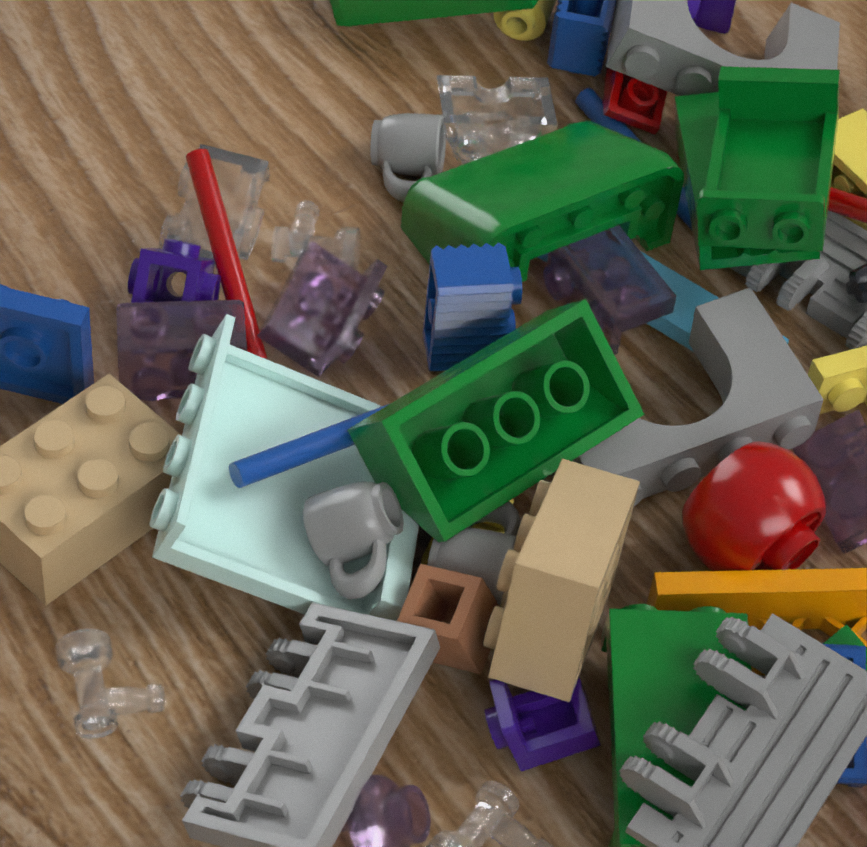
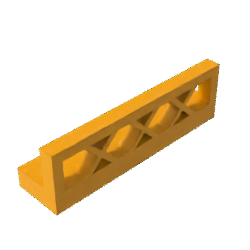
(799, 596)

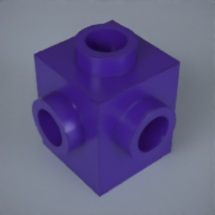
(154, 269)

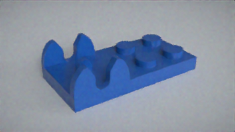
(44, 346)

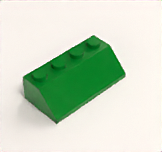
(498, 420)

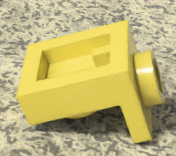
(841, 379)

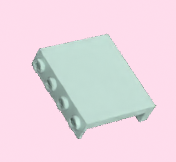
(257, 532)

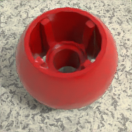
(755, 511)

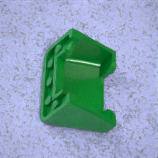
(548, 195)

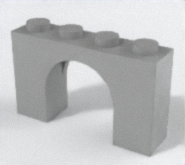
(668, 50)
(761, 392)

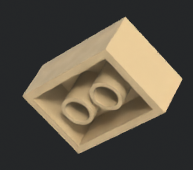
(80, 486)
(559, 578)

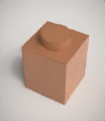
(457, 610)

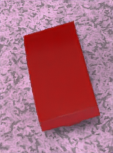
(633, 101)

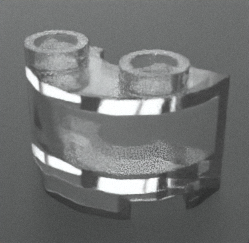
(491, 120)
(240, 186)

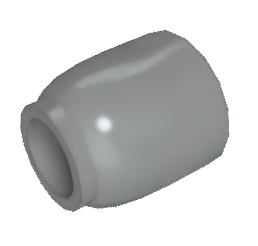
(407, 146)
(350, 525)
(479, 550)

